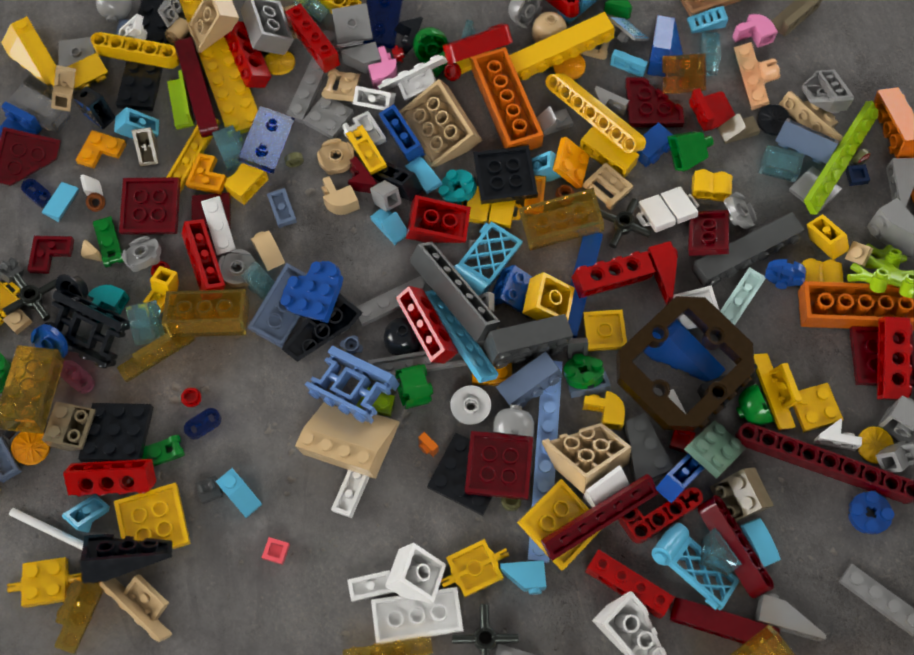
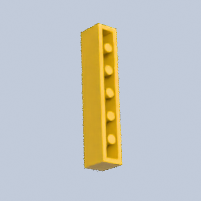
(562, 46)

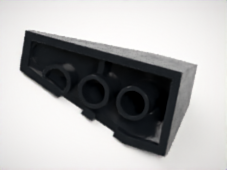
(316, 333)
(111, 557)

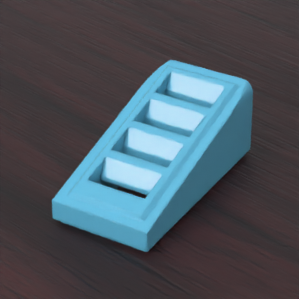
(717, 14)

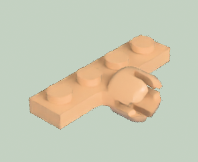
(755, 74)

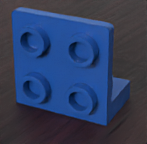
(19, 120)
(512, 288)

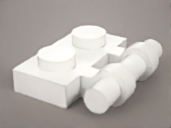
(370, 126)

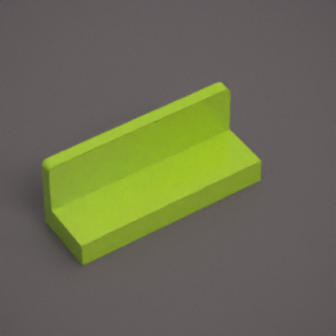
(180, 102)

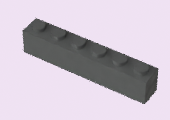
(748, 249)
(454, 291)

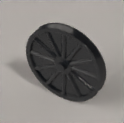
(772, 118)

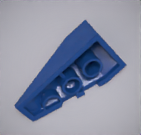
(665, 43)
(685, 353)

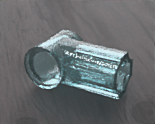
(314, 7)

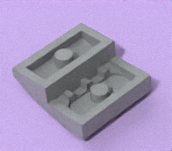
(805, 183)

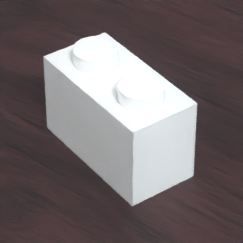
(373, 98)

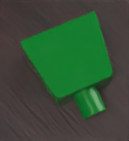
(689, 149)

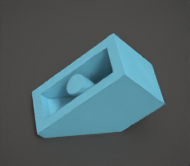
(131, 119)
(544, 164)
(239, 492)
(526, 575)

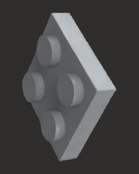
(328, 117)

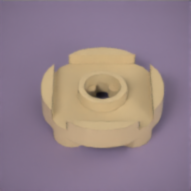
(331, 147)

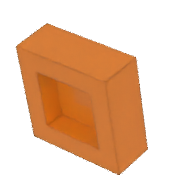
(427, 445)

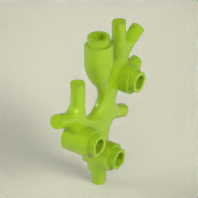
(886, 273)

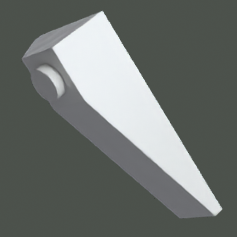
(629, 627)

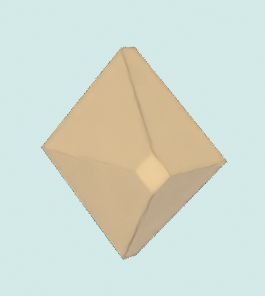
(90, 252)

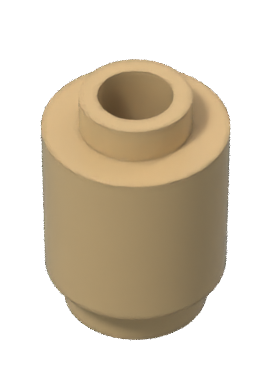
(177, 30)

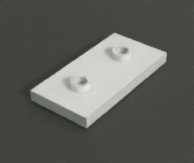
(409, 619)

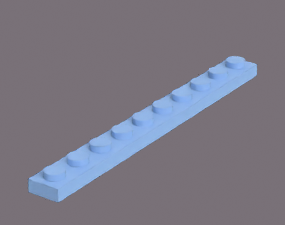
(543, 469)

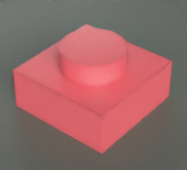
(275, 551)

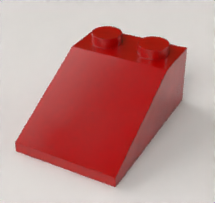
(437, 221)

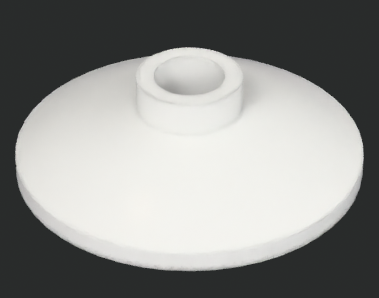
(470, 396)

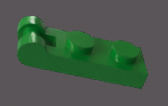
(108, 241)
(159, 453)

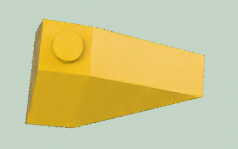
(28, 50)

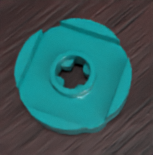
(453, 179)

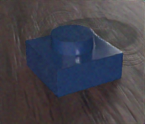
(857, 175)

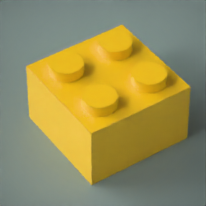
(547, 297)

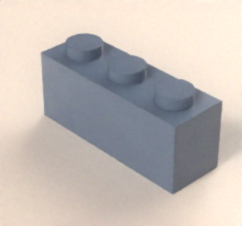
(806, 141)
(530, 381)

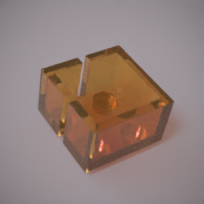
(684, 73)

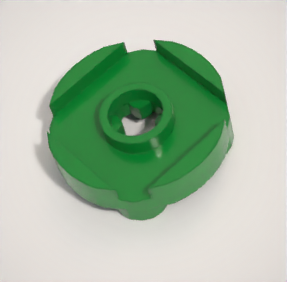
(593, 375)

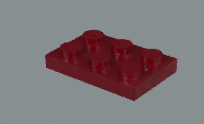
(709, 233)

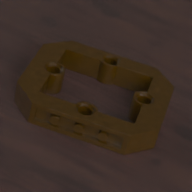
(710, 322)

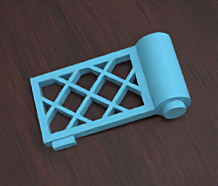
(475, 279)
(674, 547)

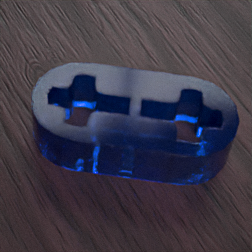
(39, 190)
(202, 423)

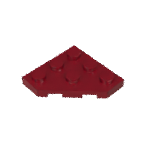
(650, 105)
(24, 154)

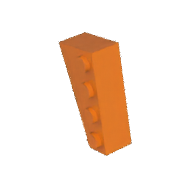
(897, 121)

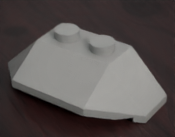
(828, 91)

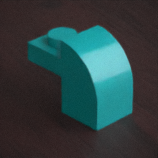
(109, 298)

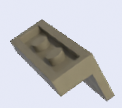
(794, 15)

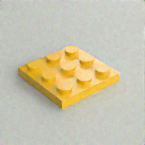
(552, 512)
(154, 516)

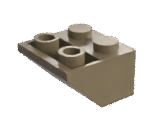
(68, 426)
(743, 494)

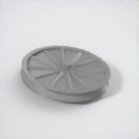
(348, 44)

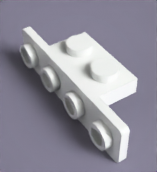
(416, 80)

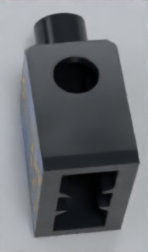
(88, 101)

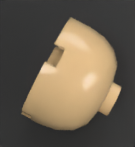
(547, 25)

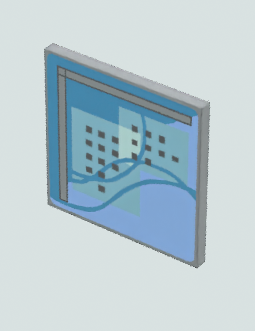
(628, 30)

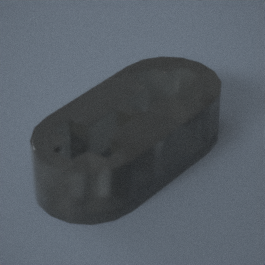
(38, 86)

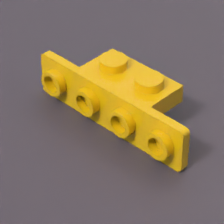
(779, 390)

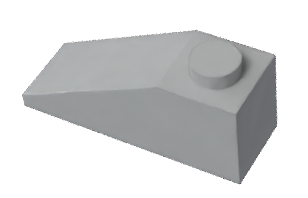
(901, 178)
(786, 618)

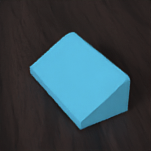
(60, 201)

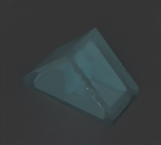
(717, 554)

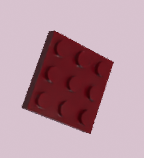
(150, 205)
(865, 355)
(499, 465)

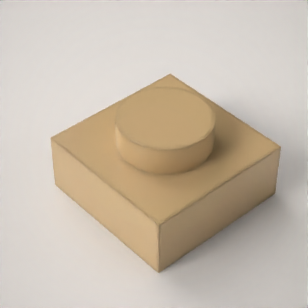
(859, 253)
(17, 321)

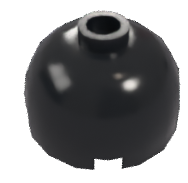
(400, 337)

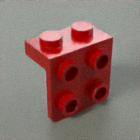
(710, 109)

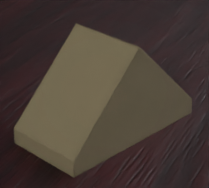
(146, 146)

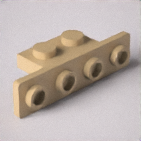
(811, 115)
(141, 602)

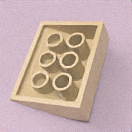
(440, 124)
(346, 441)

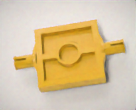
(474, 568)
(44, 582)

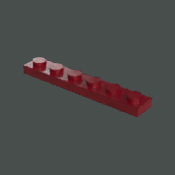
(599, 517)

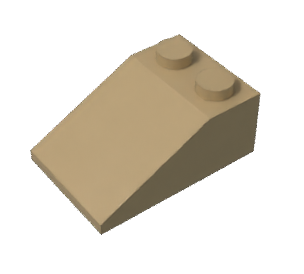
(212, 22)

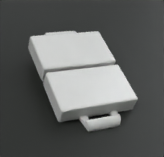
(667, 209)

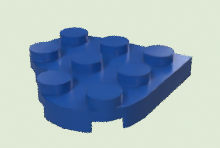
(315, 293)

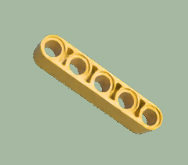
(135, 50)

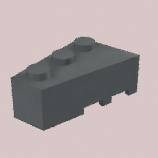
(646, 450)

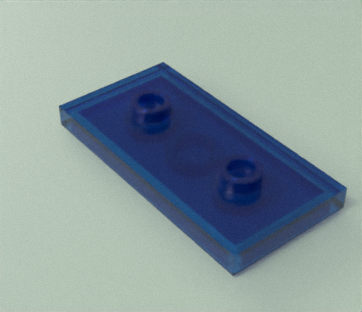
(384, 18)
(266, 139)

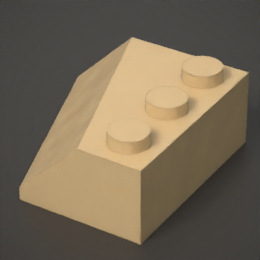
(587, 454)

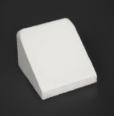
(90, 185)

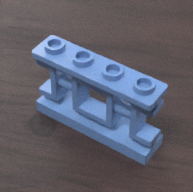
(358, 370)

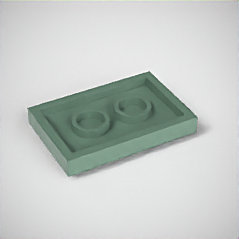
(715, 449)

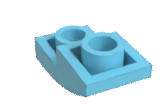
(425, 174)
(761, 541)

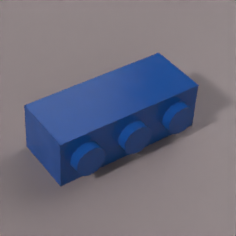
(401, 133)
(679, 478)

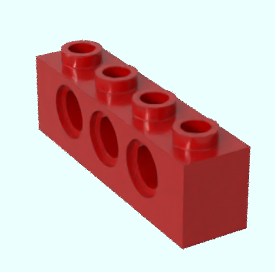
(312, 38)
(248, 60)
(202, 255)
(587, 286)
(426, 325)
(886, 349)
(78, 476)
(624, 580)

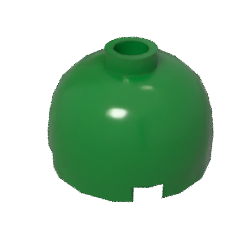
(428, 43)
(753, 406)

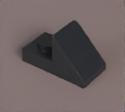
(408, 30)

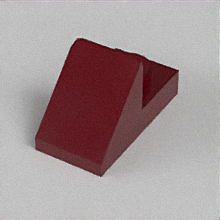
(361, 180)

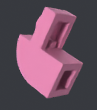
(758, 28)
(385, 69)

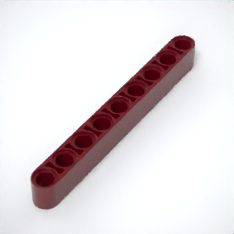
(837, 461)

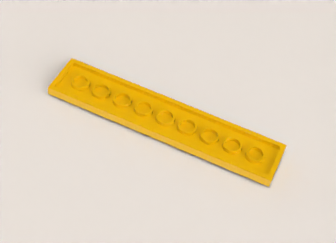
(231, 95)

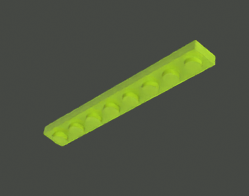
(841, 157)

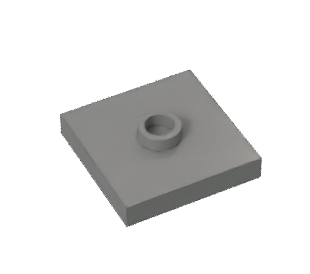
(352, 23)
(74, 50)

